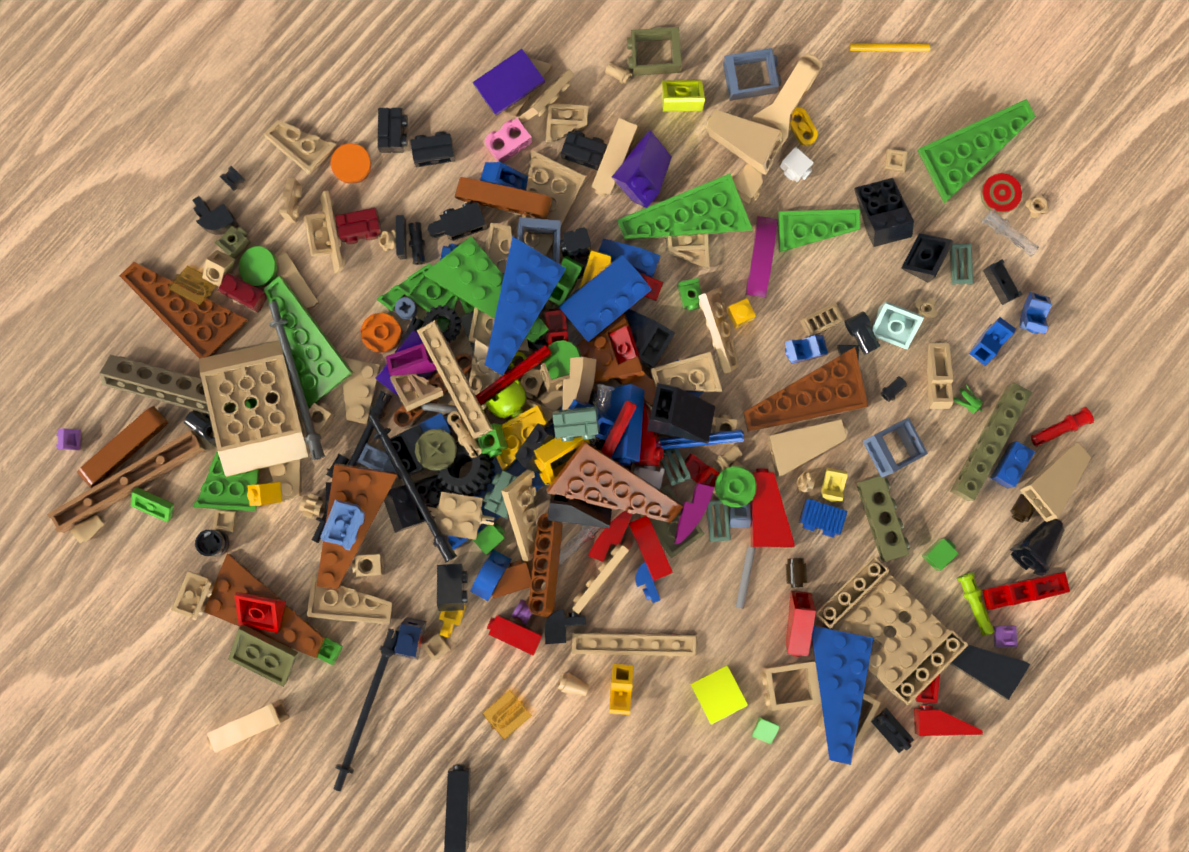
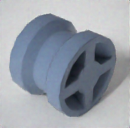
(409, 308)

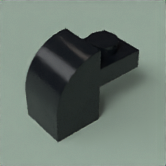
(214, 221)
(556, 625)

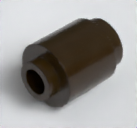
(1022, 509)
(796, 572)

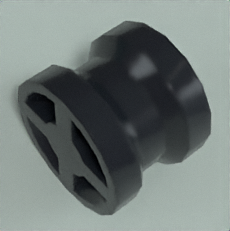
(232, 178)

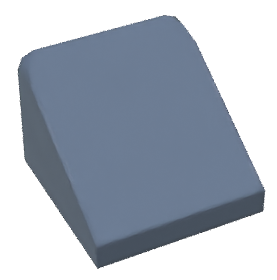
(740, 516)

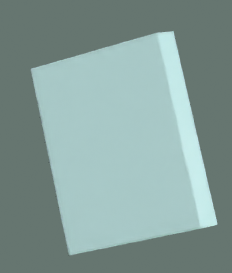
(896, 324)

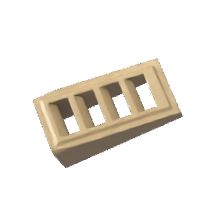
(805, 322)

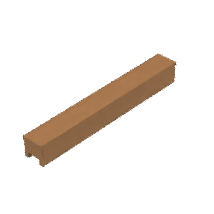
(126, 481)

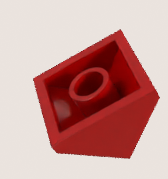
(259, 611)

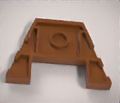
(603, 351)

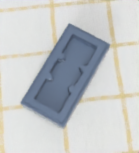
(375, 459)

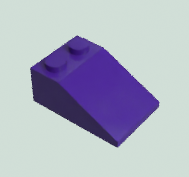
(644, 170)

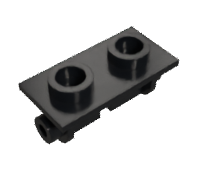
(892, 731)

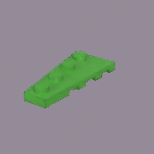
(808, 227)

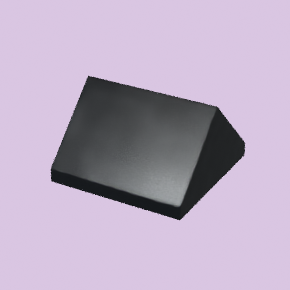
(927, 256)

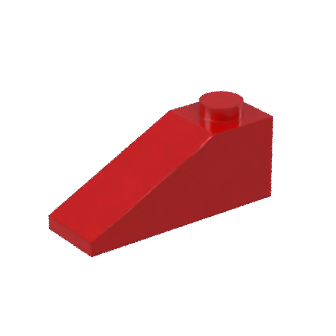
(651, 448)
(935, 722)

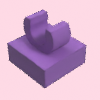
(69, 439)
(1005, 636)

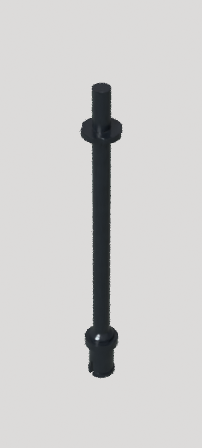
(378, 408)
(440, 540)
(387, 651)

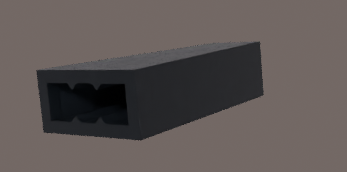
(991, 669)
(457, 809)

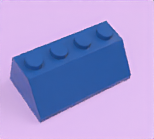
(605, 298)

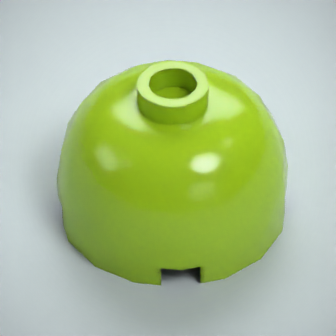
(508, 401)

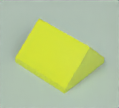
(682, 95)

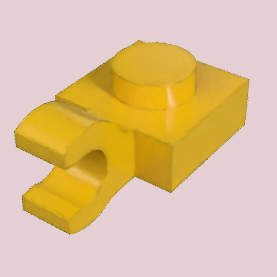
(450, 618)

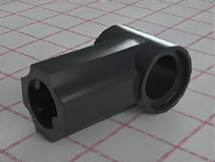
(860, 328)
(200, 425)

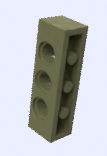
(886, 550)

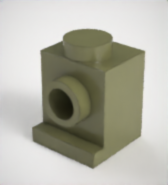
(235, 248)

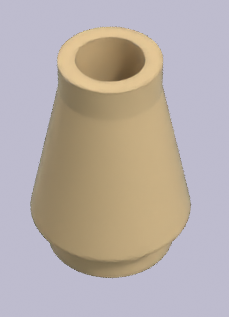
(86, 529)
(570, 684)

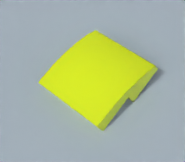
(719, 695)

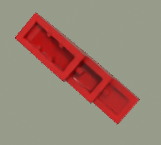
(1026, 590)

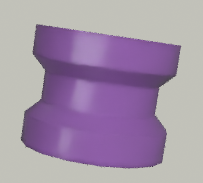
(522, 612)

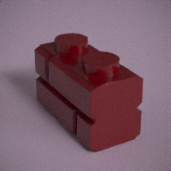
(359, 225)
(243, 292)

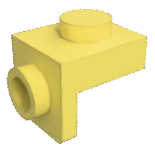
(834, 484)

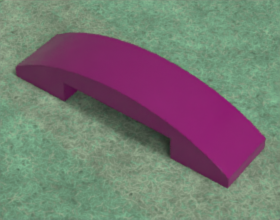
(762, 256)

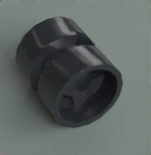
(212, 543)

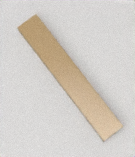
(455, 380)
(634, 644)

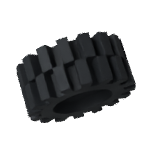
(451, 315)

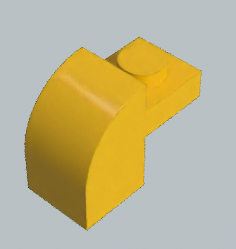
(621, 689)

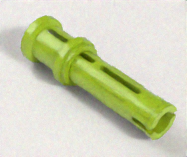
(972, 594)

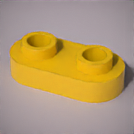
(804, 126)

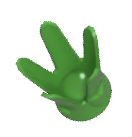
(974, 402)

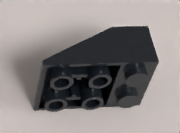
(884, 212)
(649, 336)
(680, 414)
(402, 507)
(578, 512)

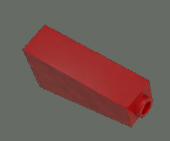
(768, 514)

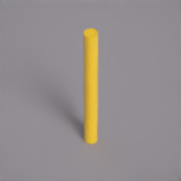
(889, 47)

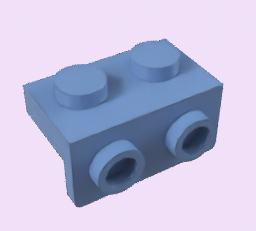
(343, 524)

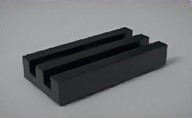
(401, 241)

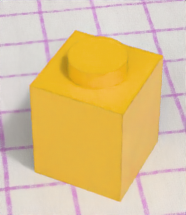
(741, 313)
(264, 493)

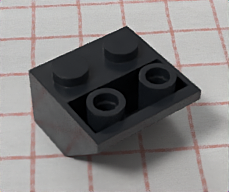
(405, 447)

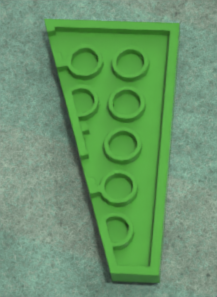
(963, 153)

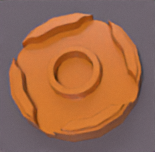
(350, 163)
(381, 332)

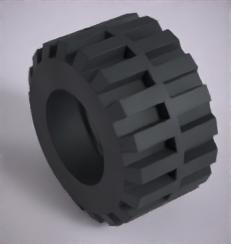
(475, 480)

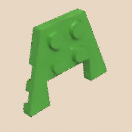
(422, 292)

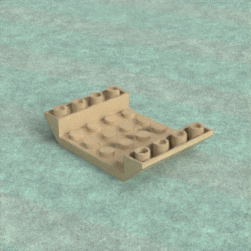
(257, 435)
(919, 648)

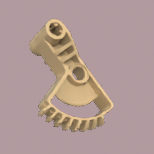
(779, 114)

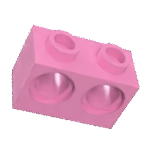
(511, 145)

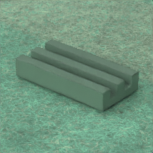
(953, 263)
(679, 478)
(718, 522)

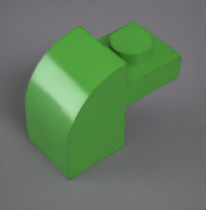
(567, 281)

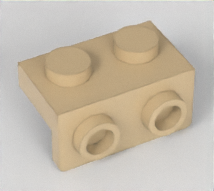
(192, 595)

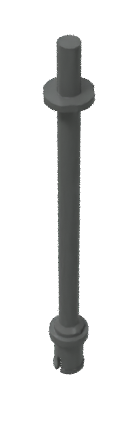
(312, 437)

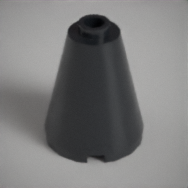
(1039, 547)

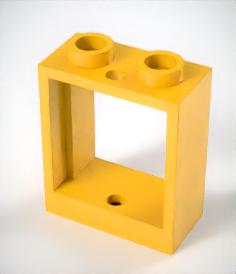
(552, 451)

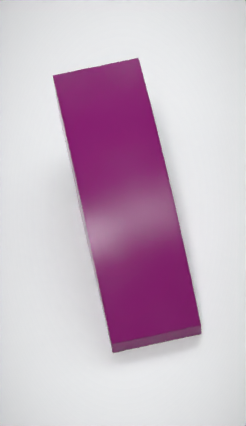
(411, 361)
(693, 512)

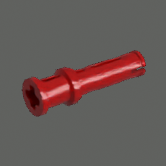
(1070, 423)

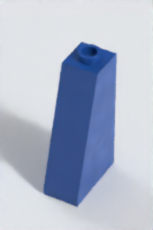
(630, 443)

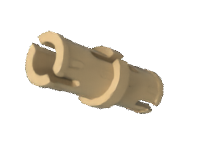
(465, 438)

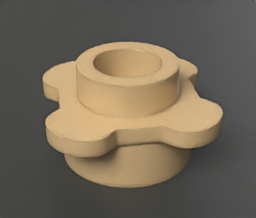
(1041, 202)
(388, 240)
(920, 305)
(805, 482)

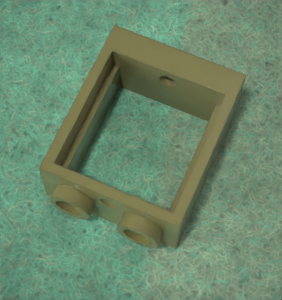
(655, 35)

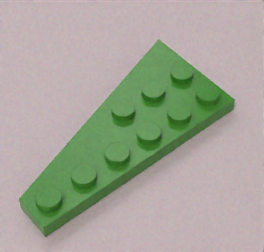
(702, 210)
(475, 280)
(315, 357)
(229, 491)

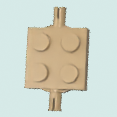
(459, 515)

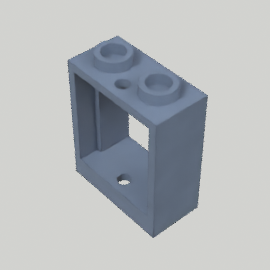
(733, 60)
(542, 226)
(881, 454)

